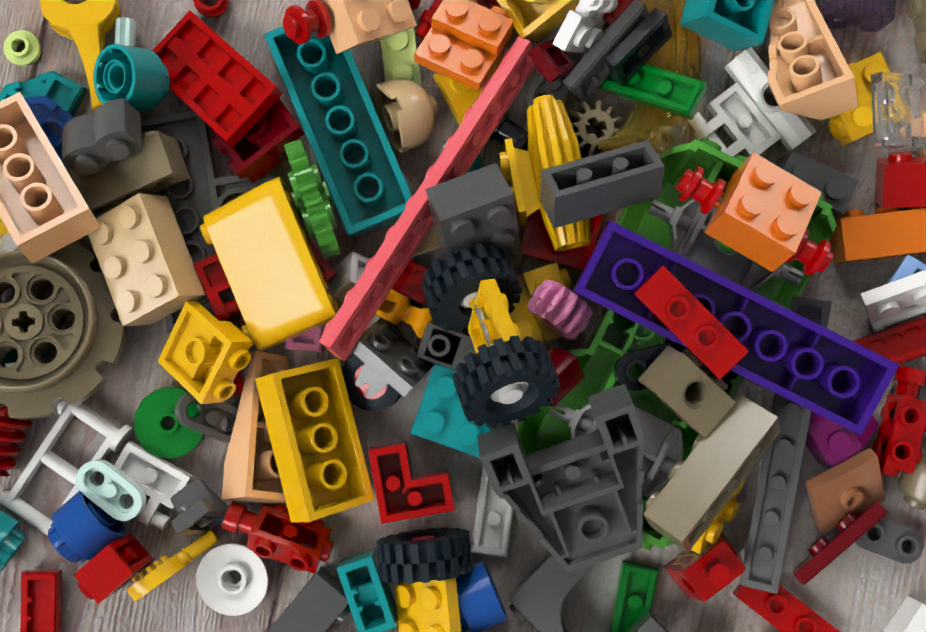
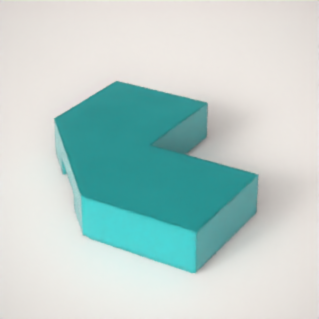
(51, 84)

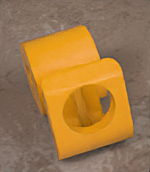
(398, 308)

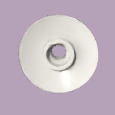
(221, 590)

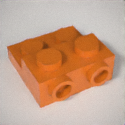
(465, 41)

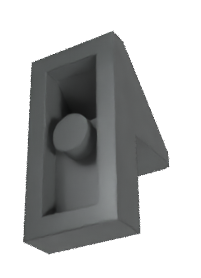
(198, 509)

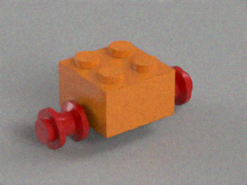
(760, 214)

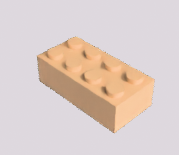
(36, 191)

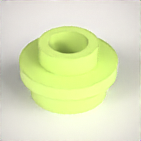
(28, 55)

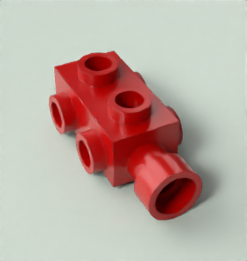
(907, 427)
(275, 537)

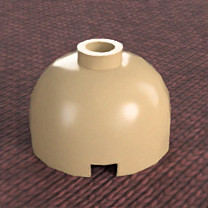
(406, 113)

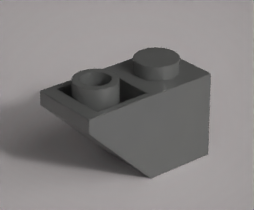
(444, 346)

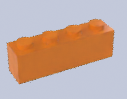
(879, 235)

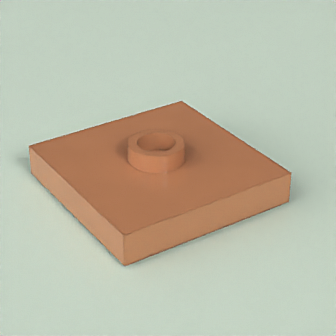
(845, 489)

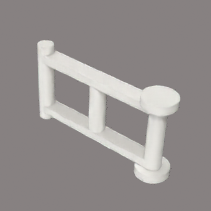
(114, 441)

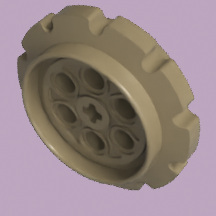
(95, 338)

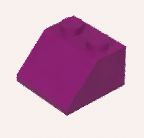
(834, 443)

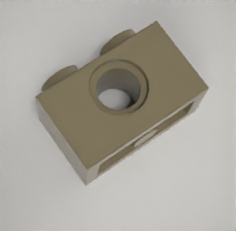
(705, 402)

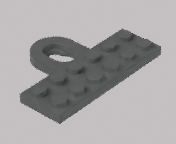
(200, 192)

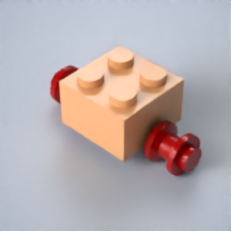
(349, 21)

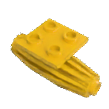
(549, 145)

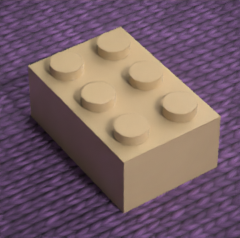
(145, 260)

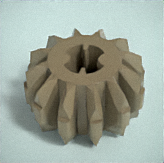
(597, 119)

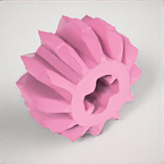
(559, 309)

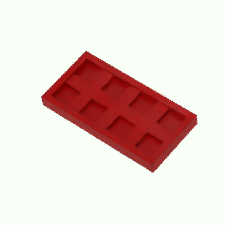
(215, 79)

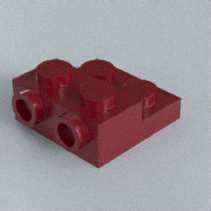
(259, 147)

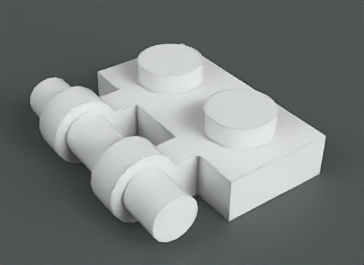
(583, 26)
(740, 120)
(157, 479)

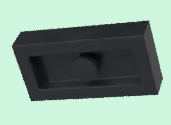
(638, 47)

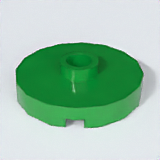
(151, 428)

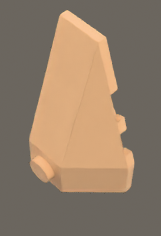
(806, 63)

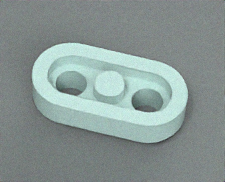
(110, 493)

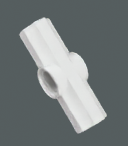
(753, 78)

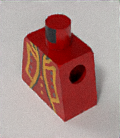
(706, 573)

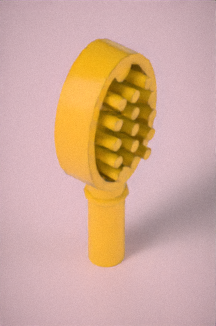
(169, 566)

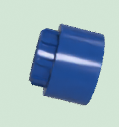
(82, 529)
(479, 600)

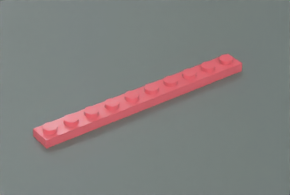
(416, 220)

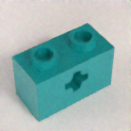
(366, 593)

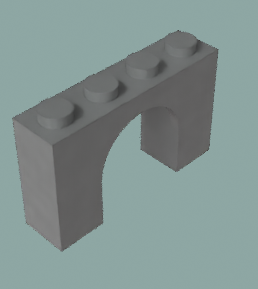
(543, 592)

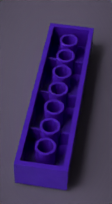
(783, 347)

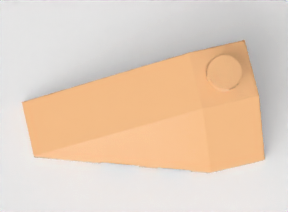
(250, 461)

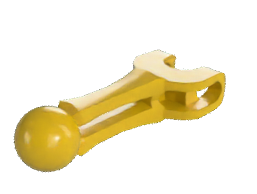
(86, 26)

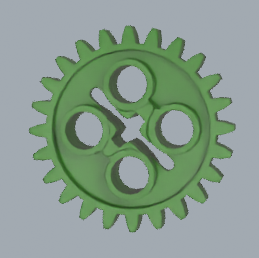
(312, 199)

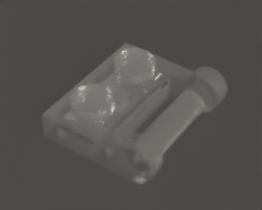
(897, 111)

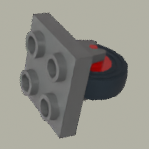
(382, 367)

